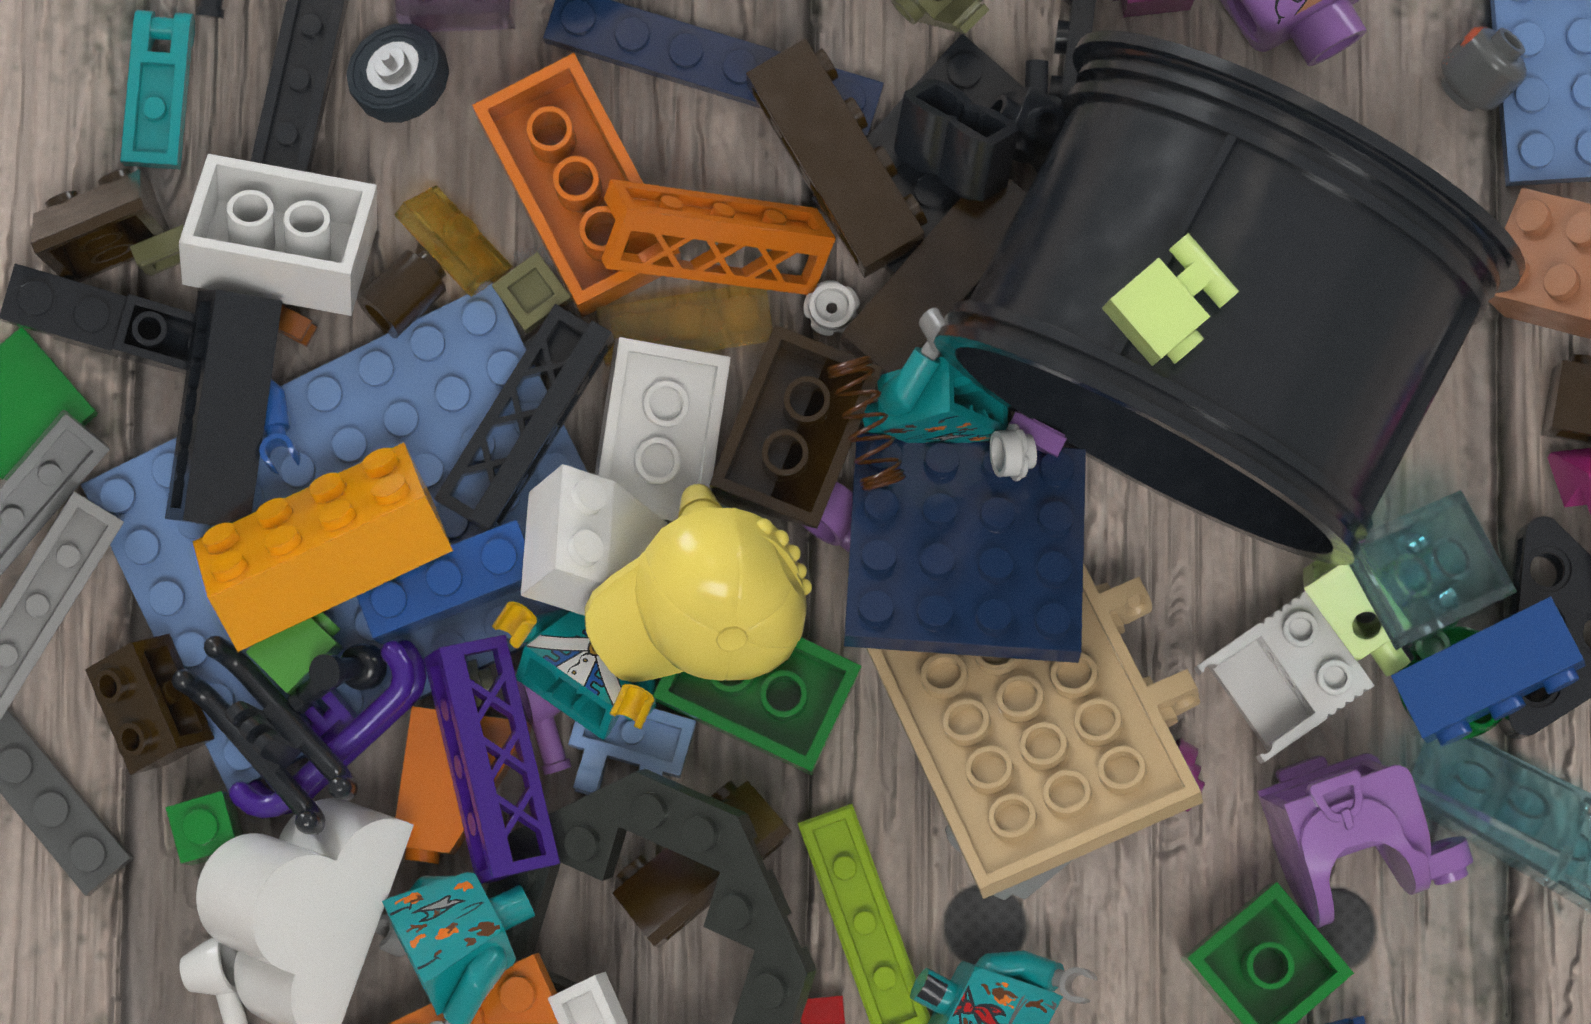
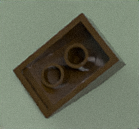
(95, 229)

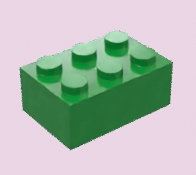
(778, 713)

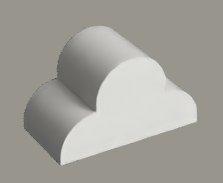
(302, 909)

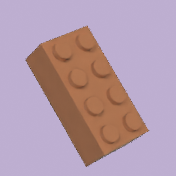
(1557, 256)

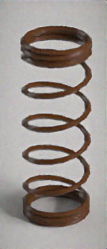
(889, 475)

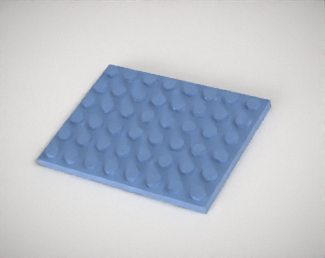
(410, 389)

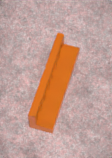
(720, 219)

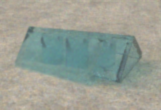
(1510, 812)

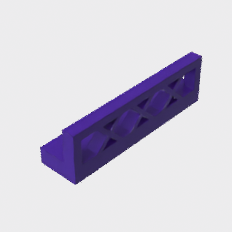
(470, 765)

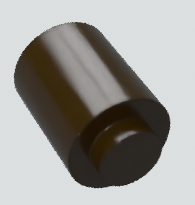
(403, 292)

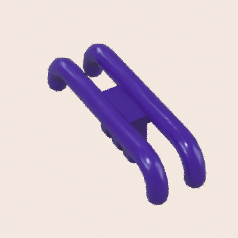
(344, 729)

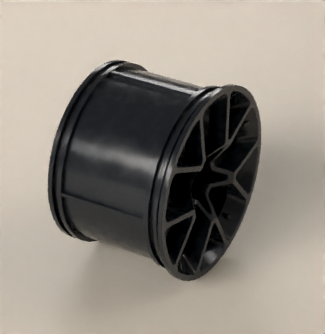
(1345, 315)

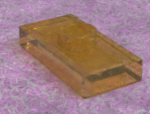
(453, 240)

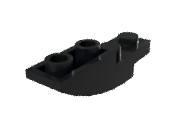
(98, 319)

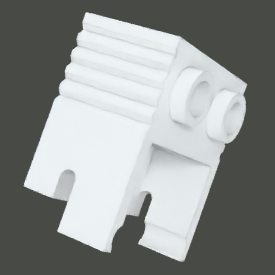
(1288, 674)

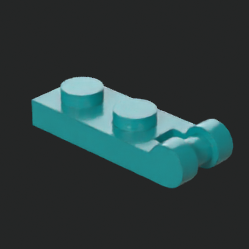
(157, 91)

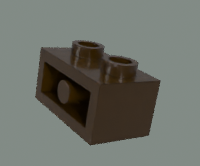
(143, 708)

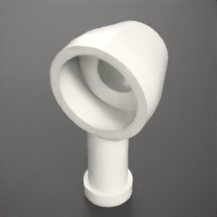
(211, 971)

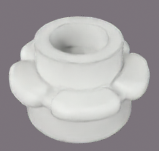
(825, 294)
(1012, 452)

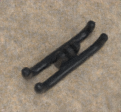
(269, 736)

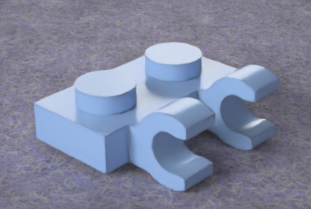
(656, 747)

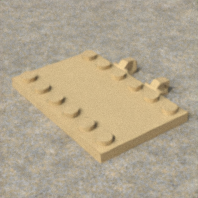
(1046, 753)

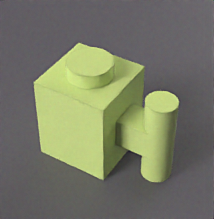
(1161, 310)

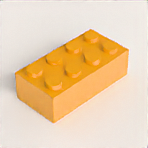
(320, 546)

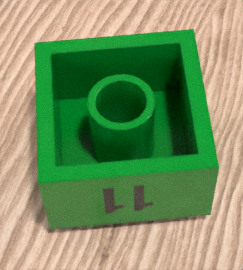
(1267, 961)

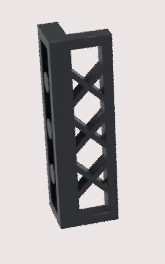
(543, 424)

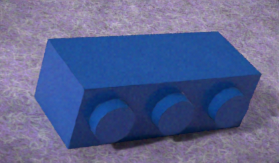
(463, 579)
(1490, 673)

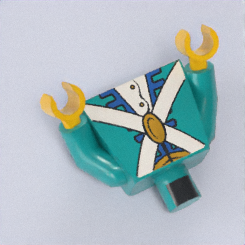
(568, 671)

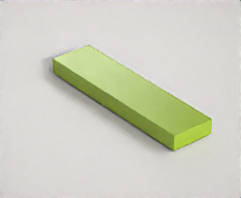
(862, 917)

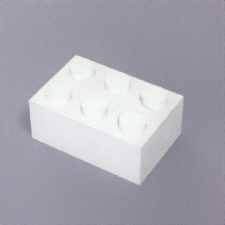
(278, 234)

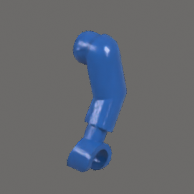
(276, 426)

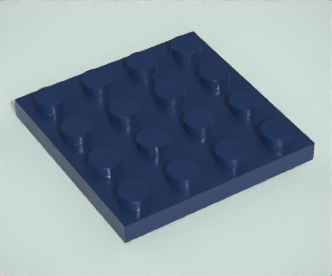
(967, 555)

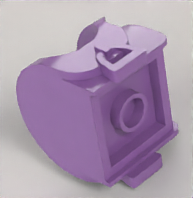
(1349, 807)

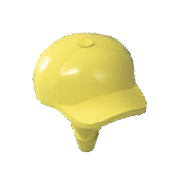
(703, 599)

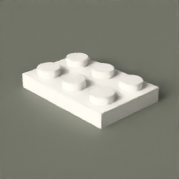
(661, 421)

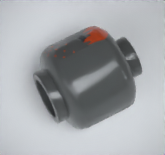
(1483, 68)

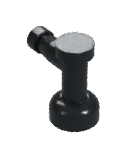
(358, 667)

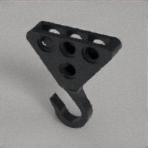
(1572, 597)

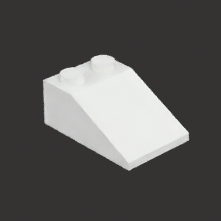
(580, 535)

